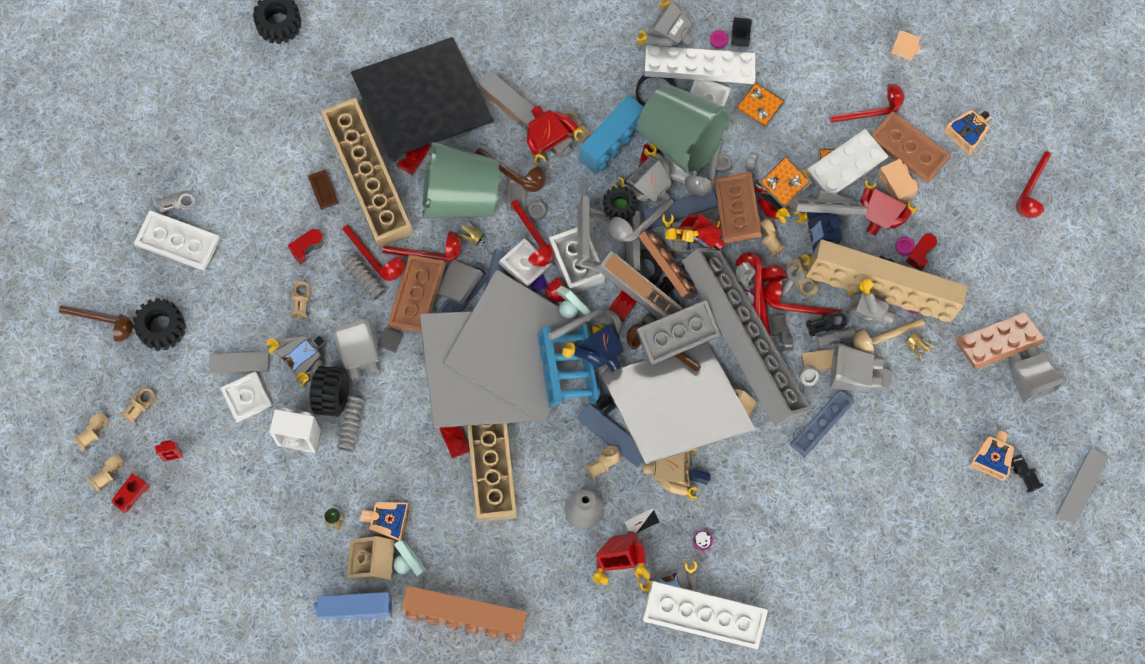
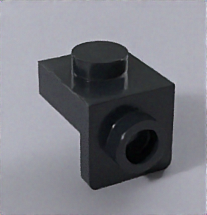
(741, 32)

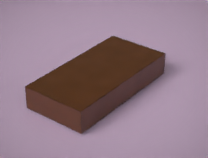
(323, 189)

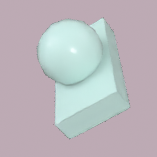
(571, 305)
(407, 560)

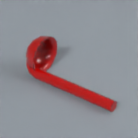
(895, 97)
(1028, 206)
(452, 250)
(543, 255)
(755, 262)
(389, 271)
(769, 273)
(773, 294)

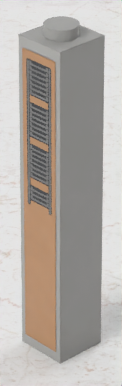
(516, 107)
(636, 285)

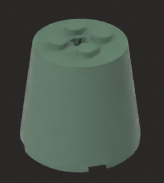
(683, 126)
(459, 184)

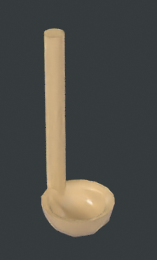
(864, 343)

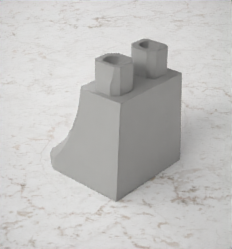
(357, 348)
(854, 369)
(1034, 375)

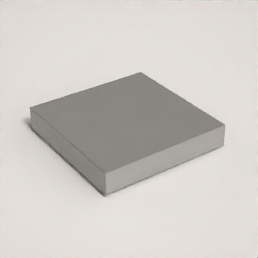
(458, 282)

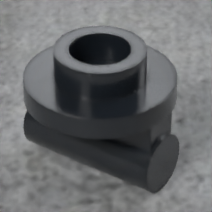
(605, 404)

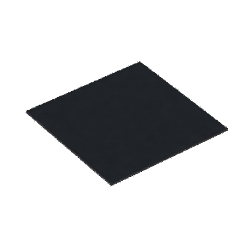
(421, 97)

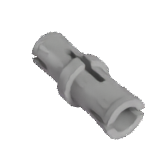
(835, 337)

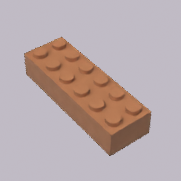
(464, 613)

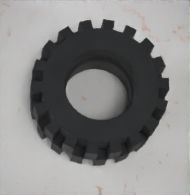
(280, 31)
(149, 313)
(329, 391)

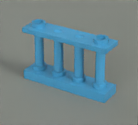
(553, 376)

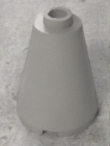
(584, 509)

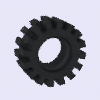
(616, 194)

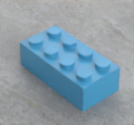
(611, 136)

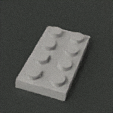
(678, 332)

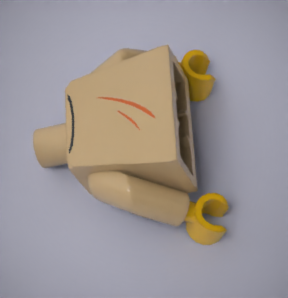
(673, 473)

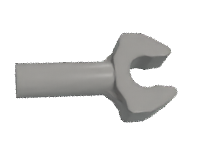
(791, 272)

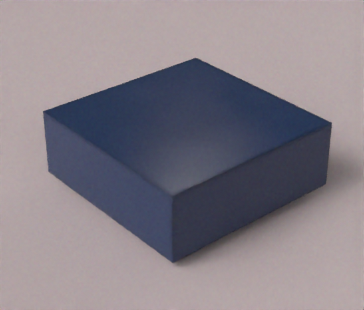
(699, 476)

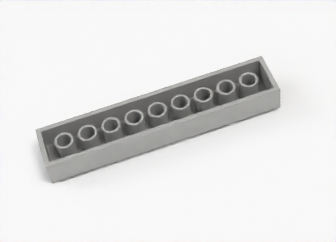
(746, 336)

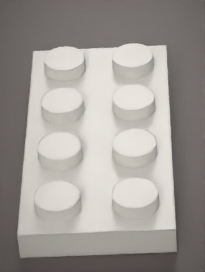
(847, 163)
(177, 240)

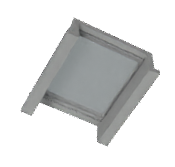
(596, 241)

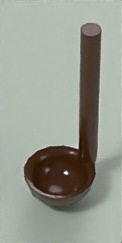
(533, 181)
(122, 328)
(634, 342)

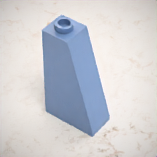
(354, 606)

